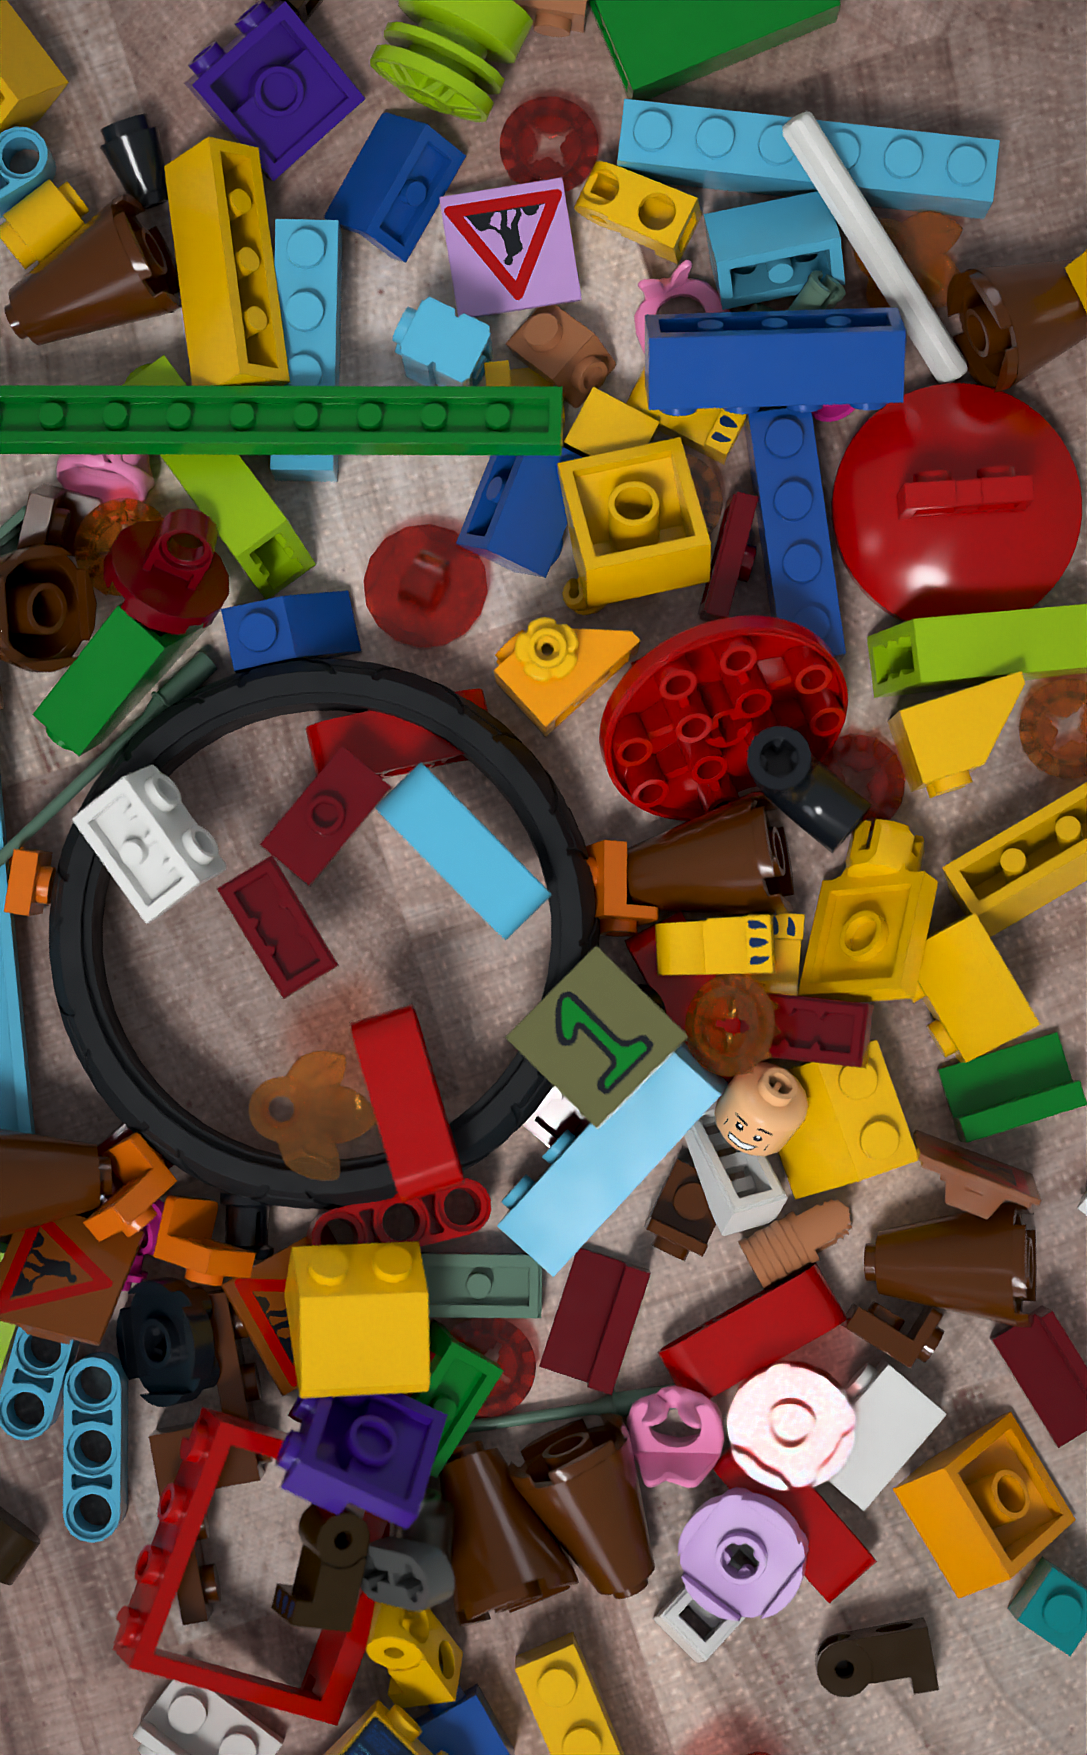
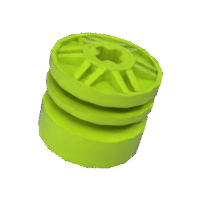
(446, 54)

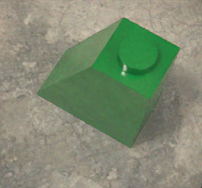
(109, 680)

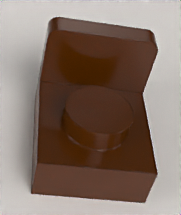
(55, 516)
(681, 1214)
(882, 1330)

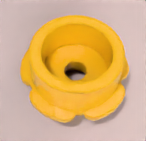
(542, 666)

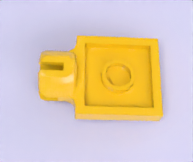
(871, 920)

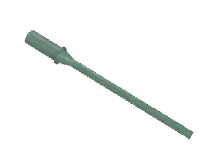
(177, 688)
(617, 1403)

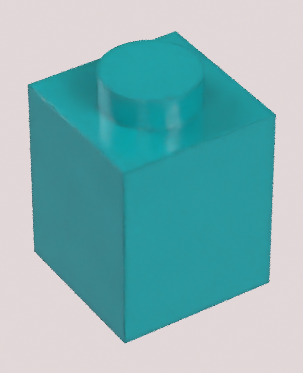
(1052, 1606)

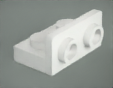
(149, 841)
(202, 1723)

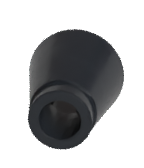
(137, 159)

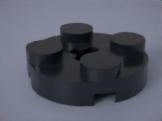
(188, 1362)

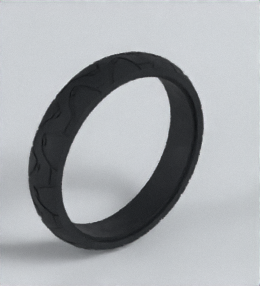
(168, 743)

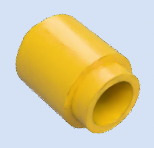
(42, 222)

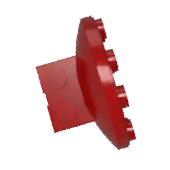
(956, 504)
(695, 702)

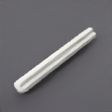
(874, 247)

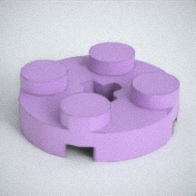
(747, 1591)

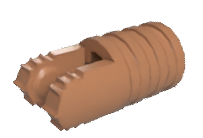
(795, 1241)

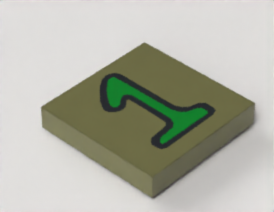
(597, 1037)

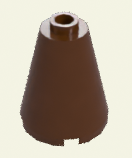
(97, 279)
(1015, 319)
(43, 608)
(716, 863)
(48, 1179)
(960, 1264)
(591, 1501)
(499, 1543)

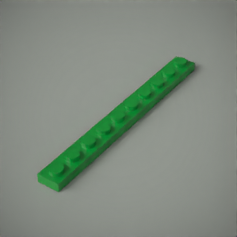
(281, 420)

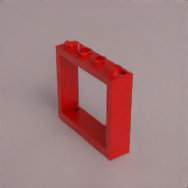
(165, 1560)

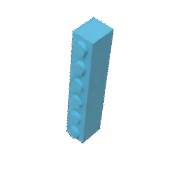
(751, 156)

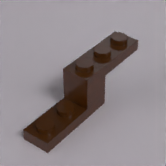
(237, 1389)

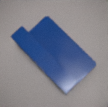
(396, 184)

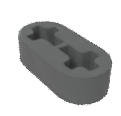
(407, 1574)

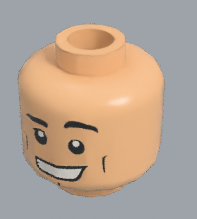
(761, 1109)

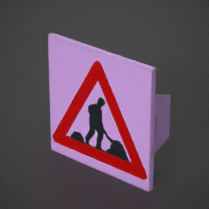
(510, 248)

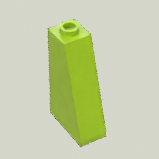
(236, 502)
(978, 649)

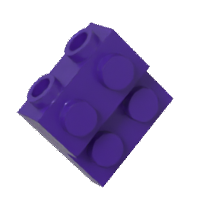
(273, 86)
(362, 1453)

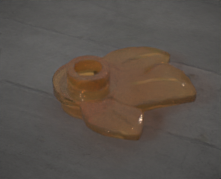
(923, 247)
(321, 1117)

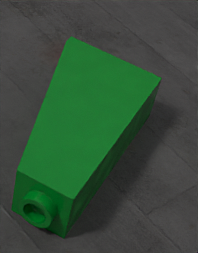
(679, 41)

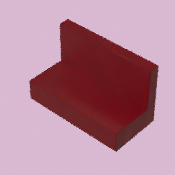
(595, 1319)
(1047, 1373)

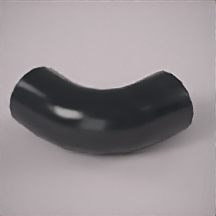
(804, 786)

